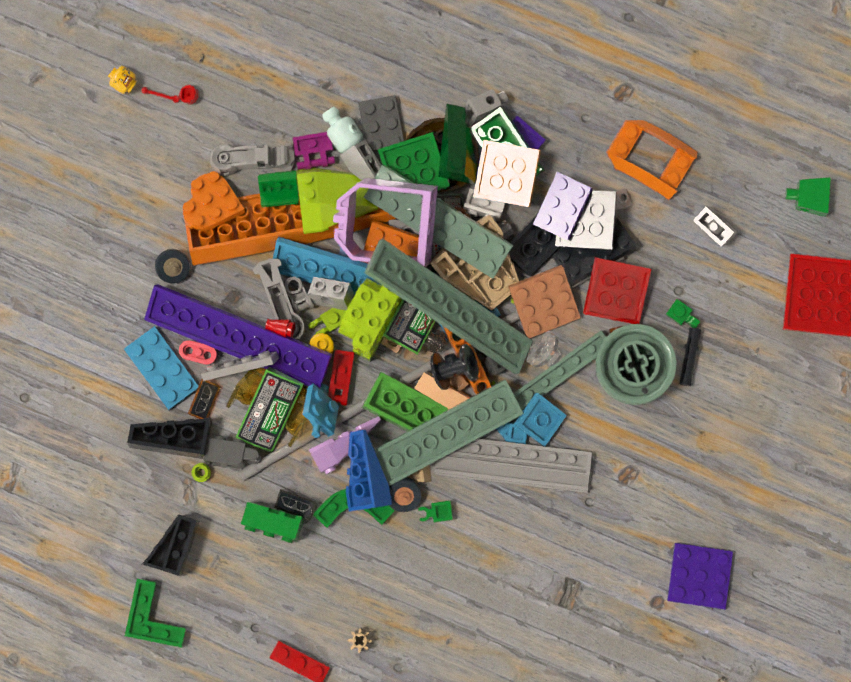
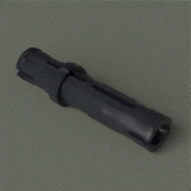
(690, 355)

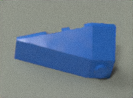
(367, 481)

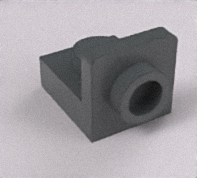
(491, 367)

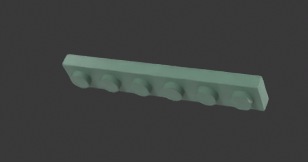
(557, 374)

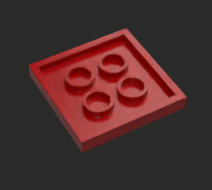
(616, 291)

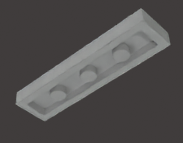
(246, 363)

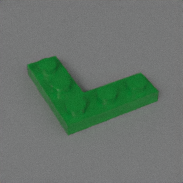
(138, 620)

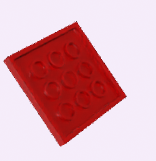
(818, 295)

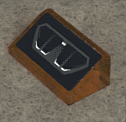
(204, 400)

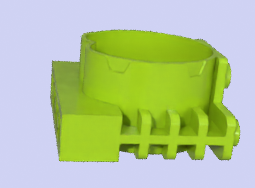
(369, 317)

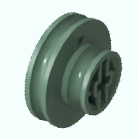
(655, 353)

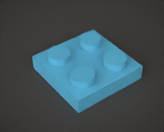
(540, 419)

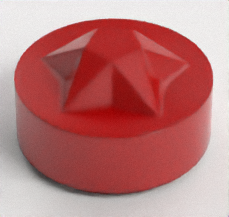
(189, 94)

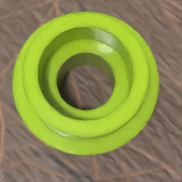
(196, 468)

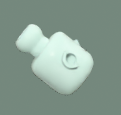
(343, 131)

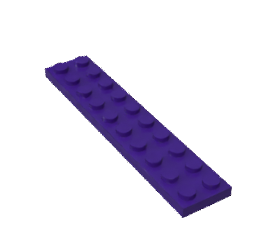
(235, 335)

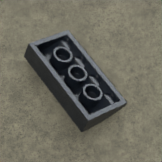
(532, 247)

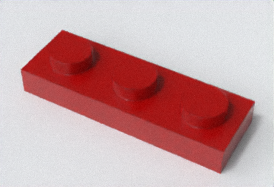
(299, 662)

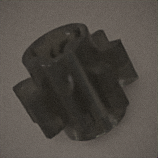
(436, 341)

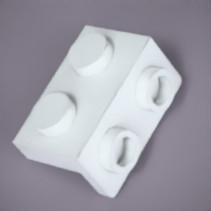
(482, 207)

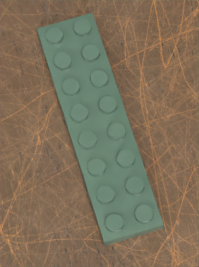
(451, 227)
(448, 432)

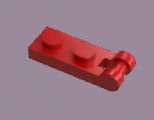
(341, 376)

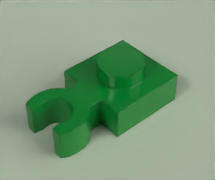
(440, 512)

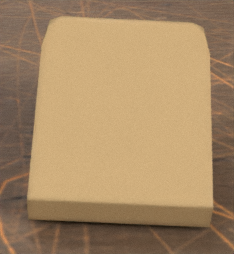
(422, 475)

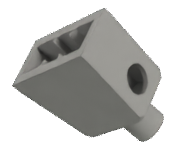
(483, 105)

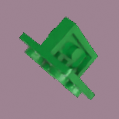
(278, 188)

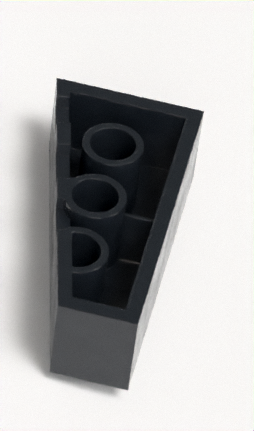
(172, 437)

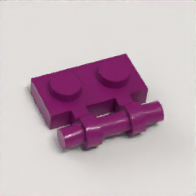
(310, 145)

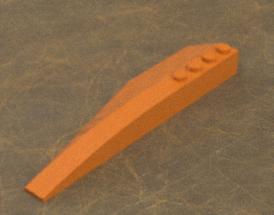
(259, 229)

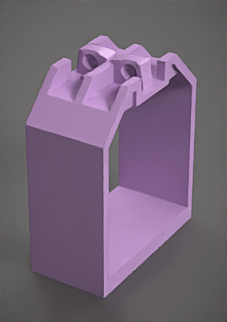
(346, 218)

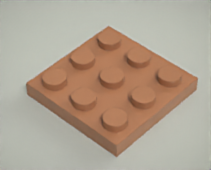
(544, 301)

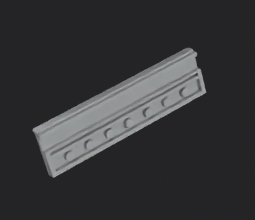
(518, 465)

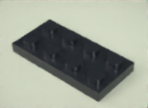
(579, 261)

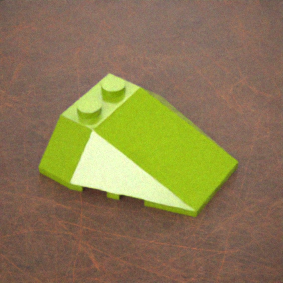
(319, 195)

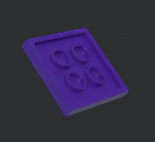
(699, 576)

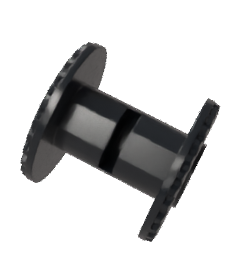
(453, 364)

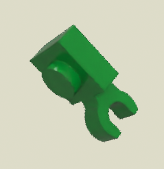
(681, 313)

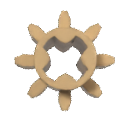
(353, 640)

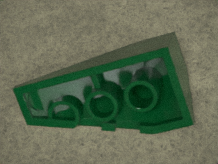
(457, 149)

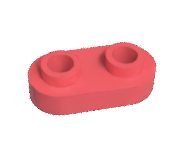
(198, 352)

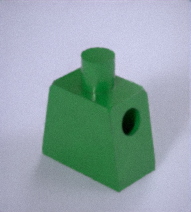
(811, 195)

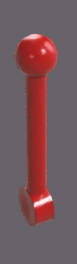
(175, 98)

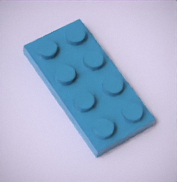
(161, 368)

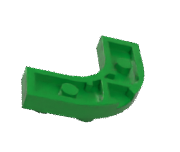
(338, 503)

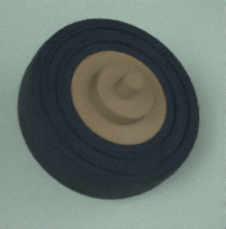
(172, 266)

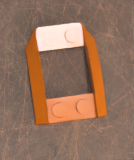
(675, 169)

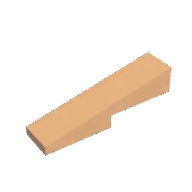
(447, 398)

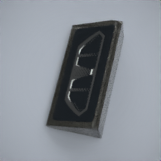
(295, 504)

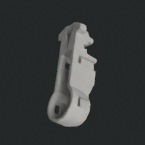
(250, 157)
(279, 298)

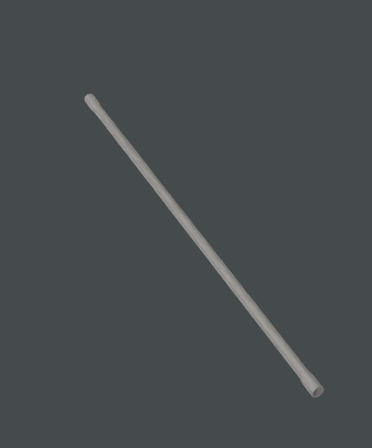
(253, 469)

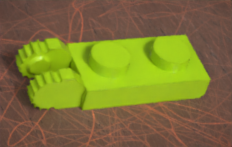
(331, 318)

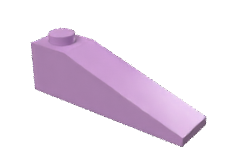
(333, 452)

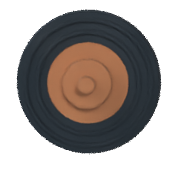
(405, 495)

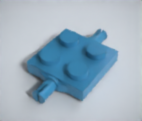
(320, 410)

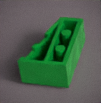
(272, 522)

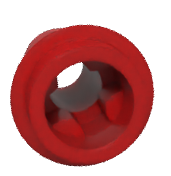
(281, 326)

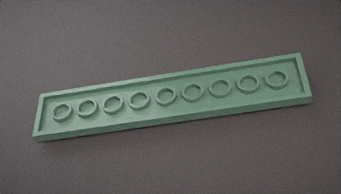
(448, 306)

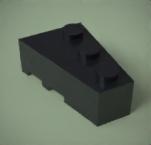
(174, 547)

